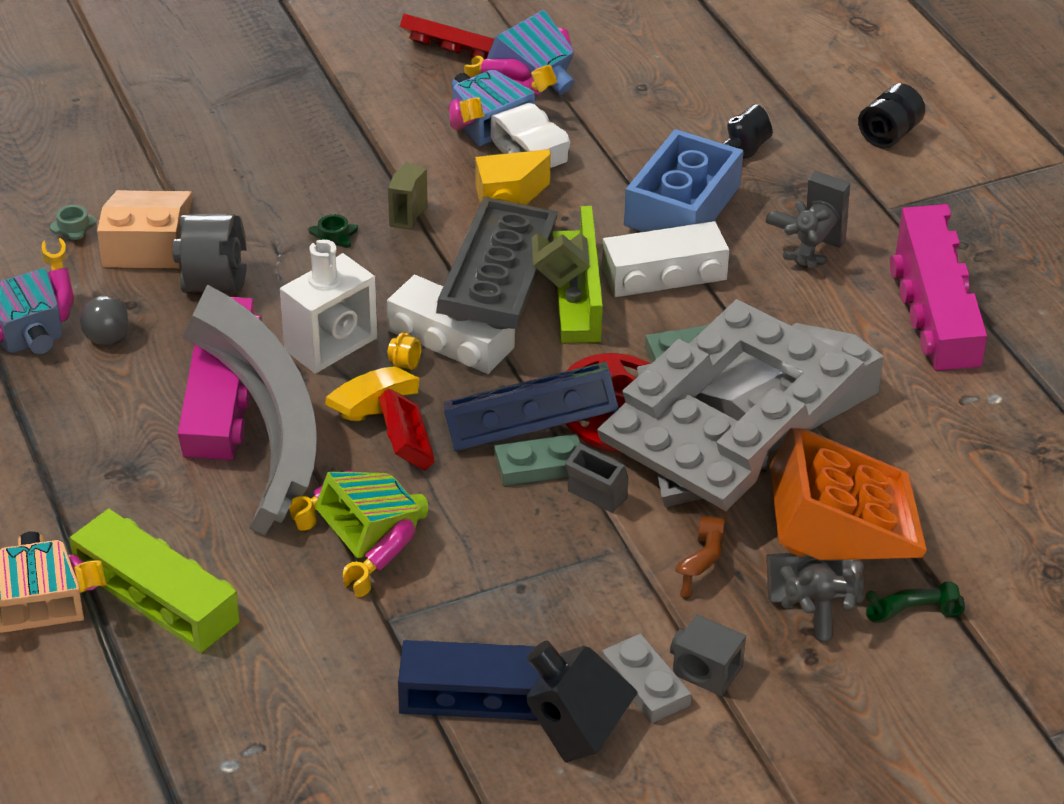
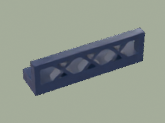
(530, 406)

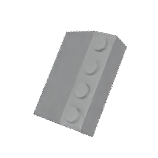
(750, 379)

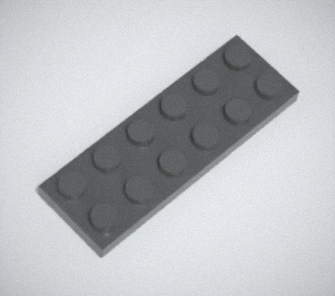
(495, 264)

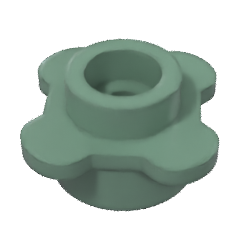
(72, 222)

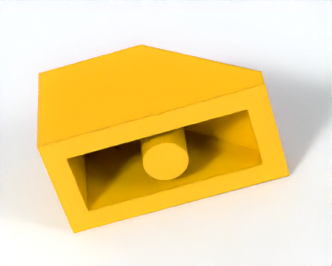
(512, 175)

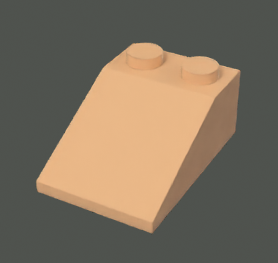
(140, 228)

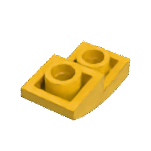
(361, 394)

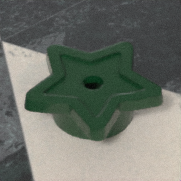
(334, 228)

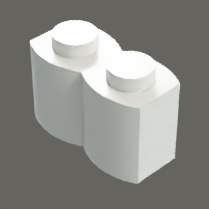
(529, 129)

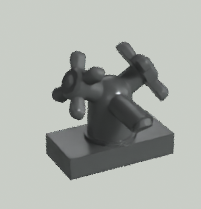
(821, 222)
(805, 578)

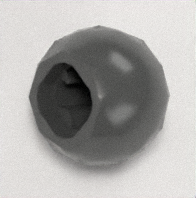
(105, 320)

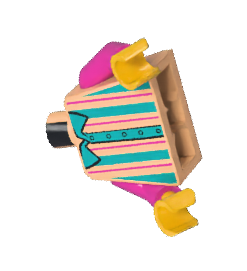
(43, 583)

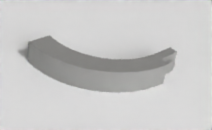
(277, 387)

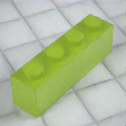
(158, 580)

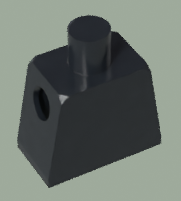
(577, 698)

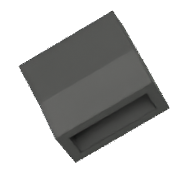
(597, 478)

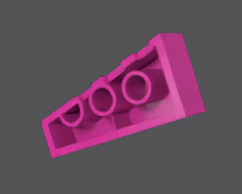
(938, 289)
(213, 405)

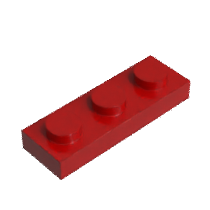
(451, 38)

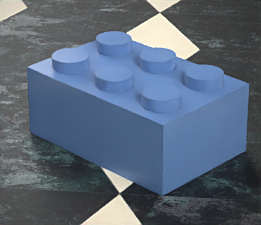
(683, 183)

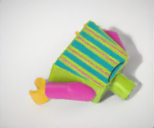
(368, 515)

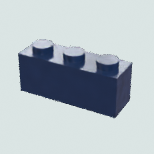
(465, 680)

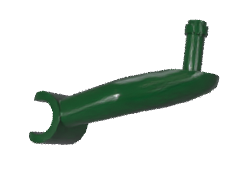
(946, 595)

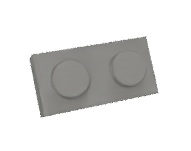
(657, 685)

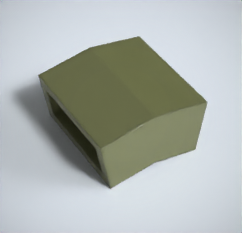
(407, 195)

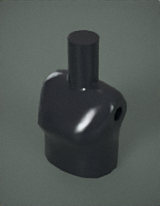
(749, 130)

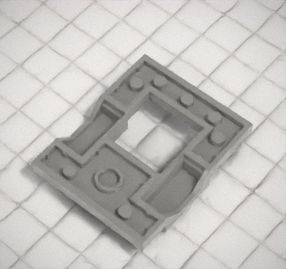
(698, 444)

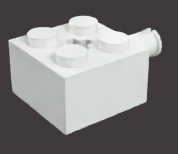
(328, 309)

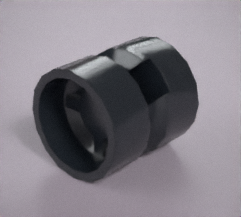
(891, 115)

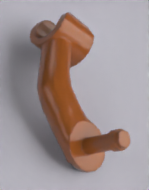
(712, 533)

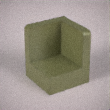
(561, 258)

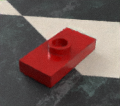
(406, 429)

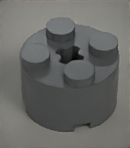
(211, 252)

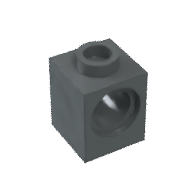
(708, 654)

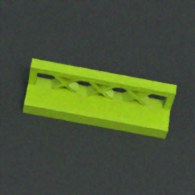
(582, 320)

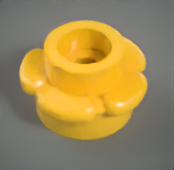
(404, 351)

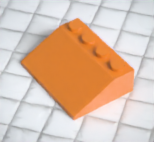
(842, 502)

